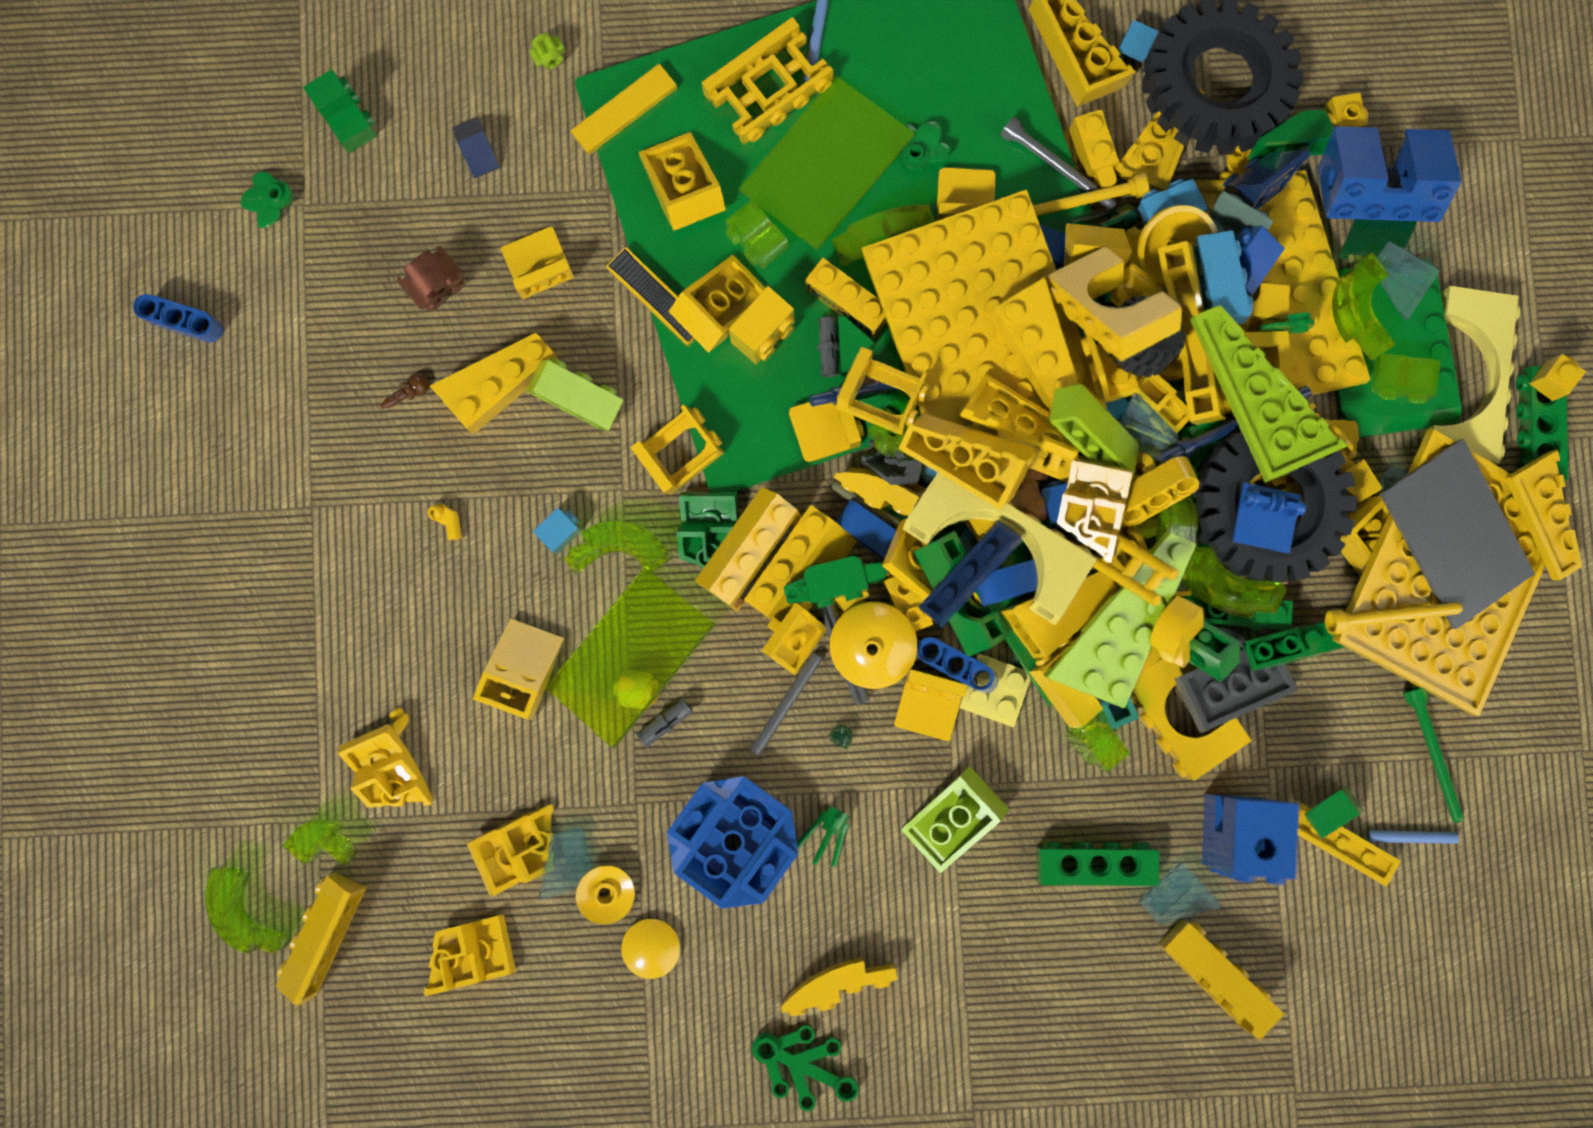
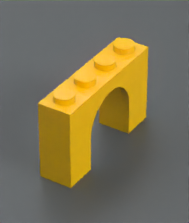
(1116, 329)
(1073, 705)
(1191, 754)

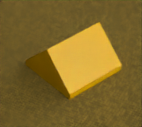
(1086, 239)

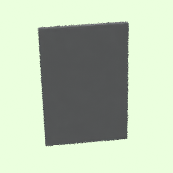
(1457, 532)

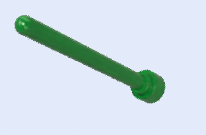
(1417, 699)

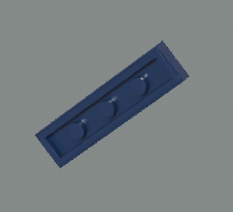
(970, 573)

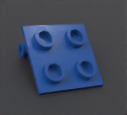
(1267, 517)

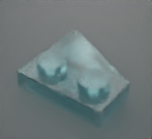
(565, 864)

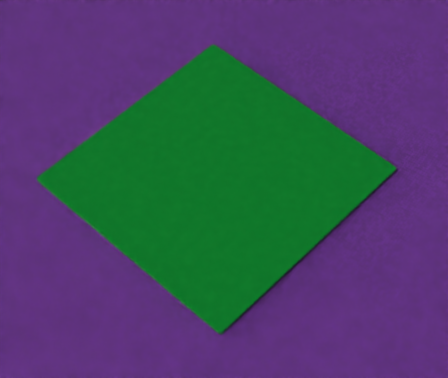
(917, 63)

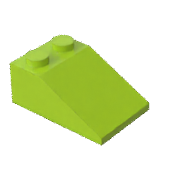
(955, 819)

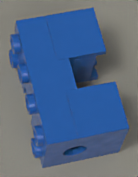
(1356, 176)
(1250, 838)

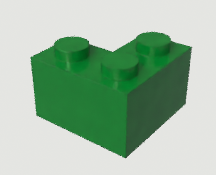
(339, 108)

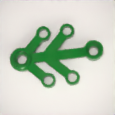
(800, 1064)

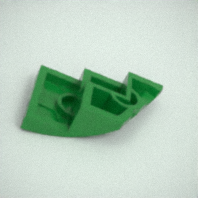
(704, 524)

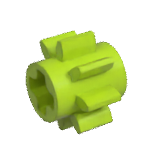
(547, 51)

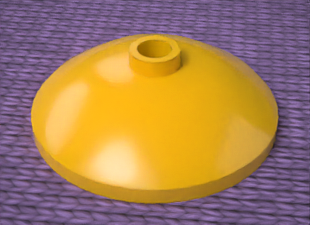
(1171, 224)
(878, 625)

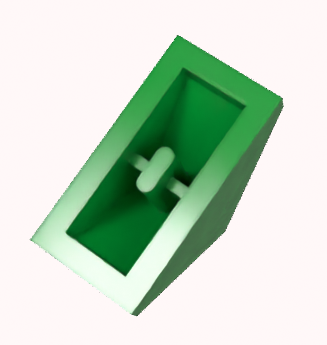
(850, 341)
(1334, 812)

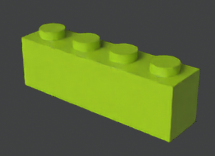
(1092, 428)

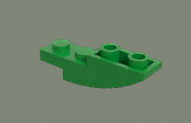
(1260, 620)
(1289, 646)

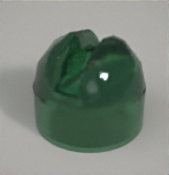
(841, 736)

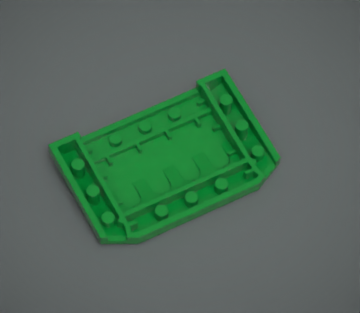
(1418, 337)

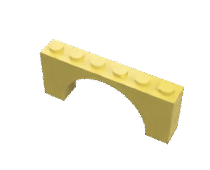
(1490, 323)
(1058, 562)

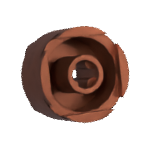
(431, 278)

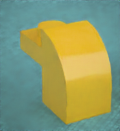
(1176, 629)

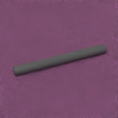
(786, 704)

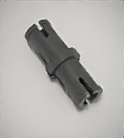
(828, 347)
(664, 723)

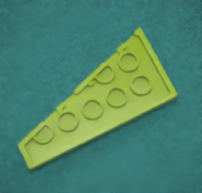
(1267, 406)
(1117, 638)

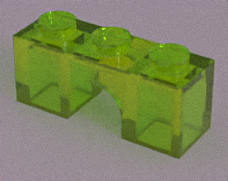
(1097, 744)

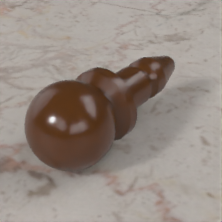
(414, 386)

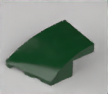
(1372, 235)

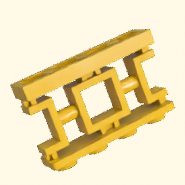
(754, 64)

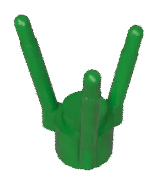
(833, 822)

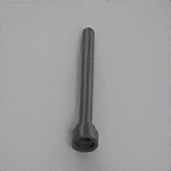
(1015, 132)

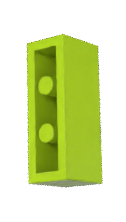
(575, 394)

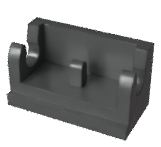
(897, 470)

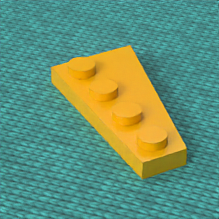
(1016, 416)

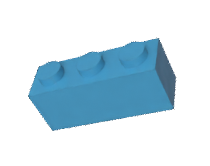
(1222, 275)

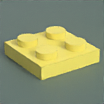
(1006, 700)

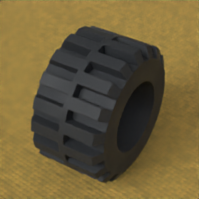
(1155, 357)

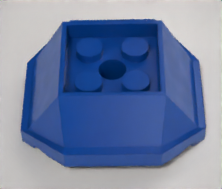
(727, 874)

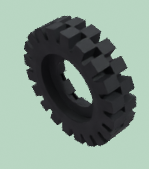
(1210, 122)
(1314, 535)

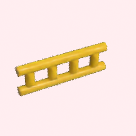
(1125, 578)

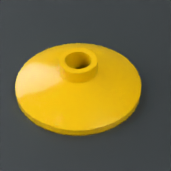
(608, 908)

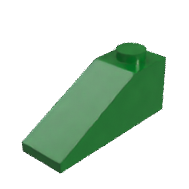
(1303, 131)

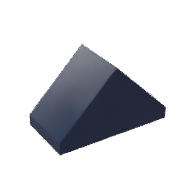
(475, 147)

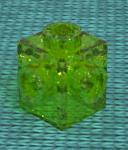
(883, 441)

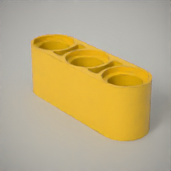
(1159, 490)

